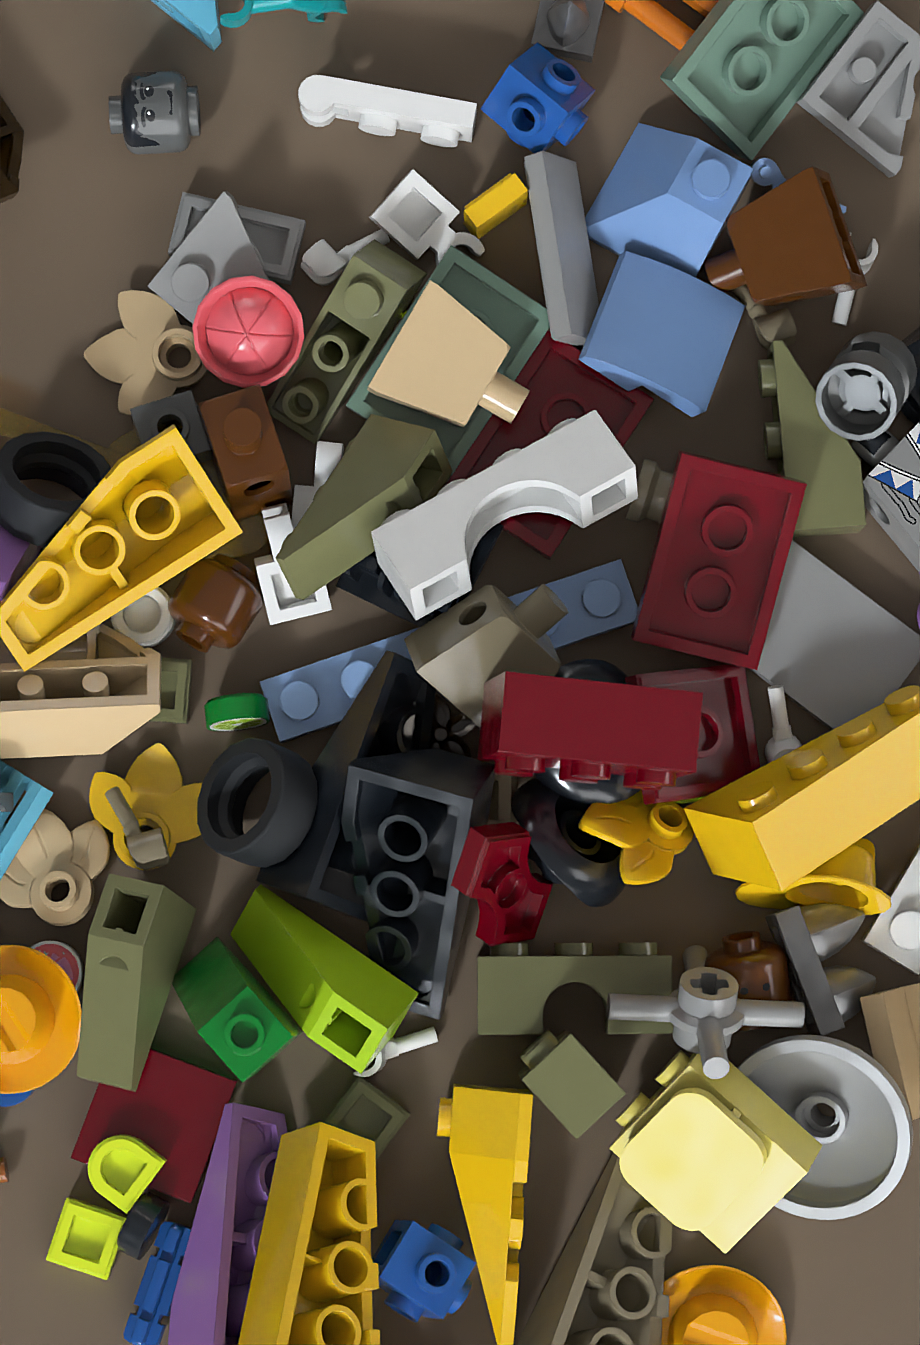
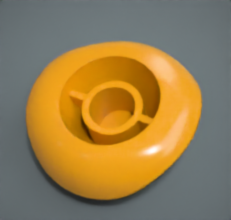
(36, 1019)
(721, 1309)

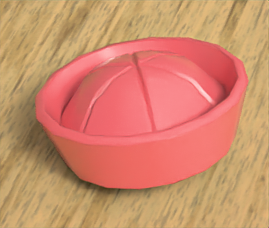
(248, 331)

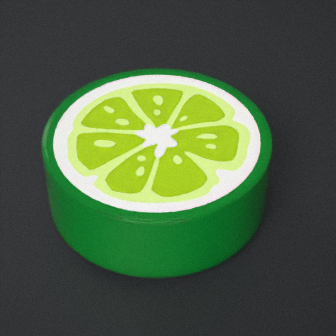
(236, 712)

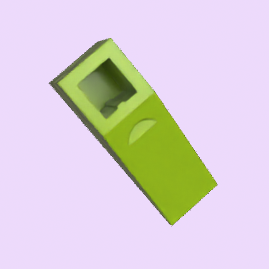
(321, 980)

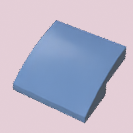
(662, 332)

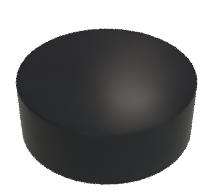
(142, 1225)

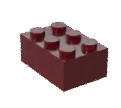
(589, 730)

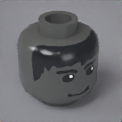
(155, 112)

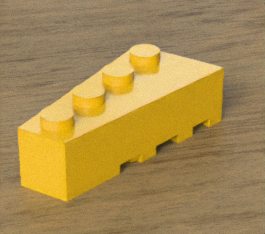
(815, 798)
(315, 1244)

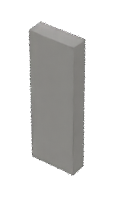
(562, 246)

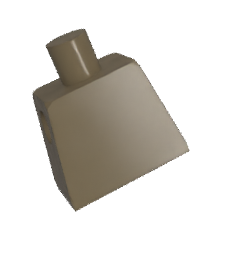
(483, 640)

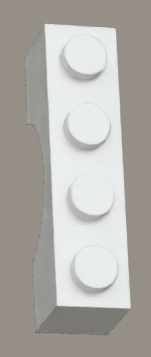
(568, 473)

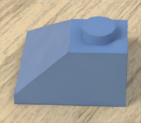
(667, 198)

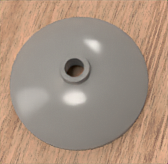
(862, 1144)

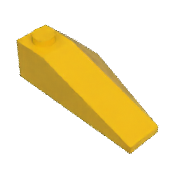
(126, 538)
(490, 1164)

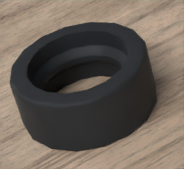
(47, 458)
(287, 812)

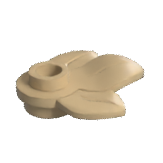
(141, 349)
(54, 857)

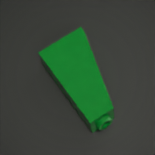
(233, 1010)

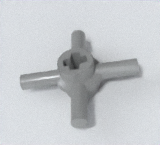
(705, 1011)

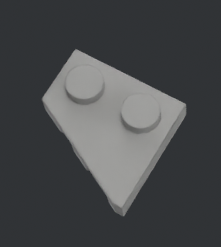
(868, 87)
(207, 257)

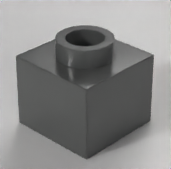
(177, 407)

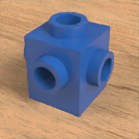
(539, 100)
(423, 1270)

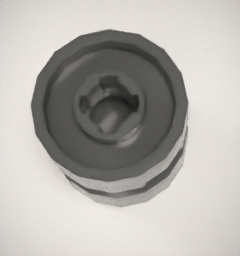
(866, 386)

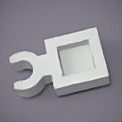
(419, 219)

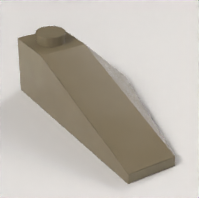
(609, 1273)

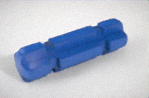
(158, 1286)

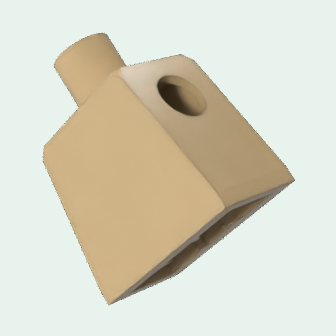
(447, 364)

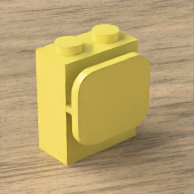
(711, 1150)

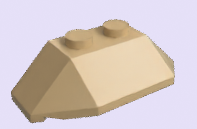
(78, 696)

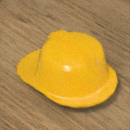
(842, 880)

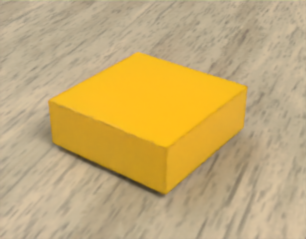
(495, 205)

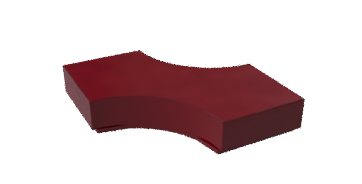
(499, 877)

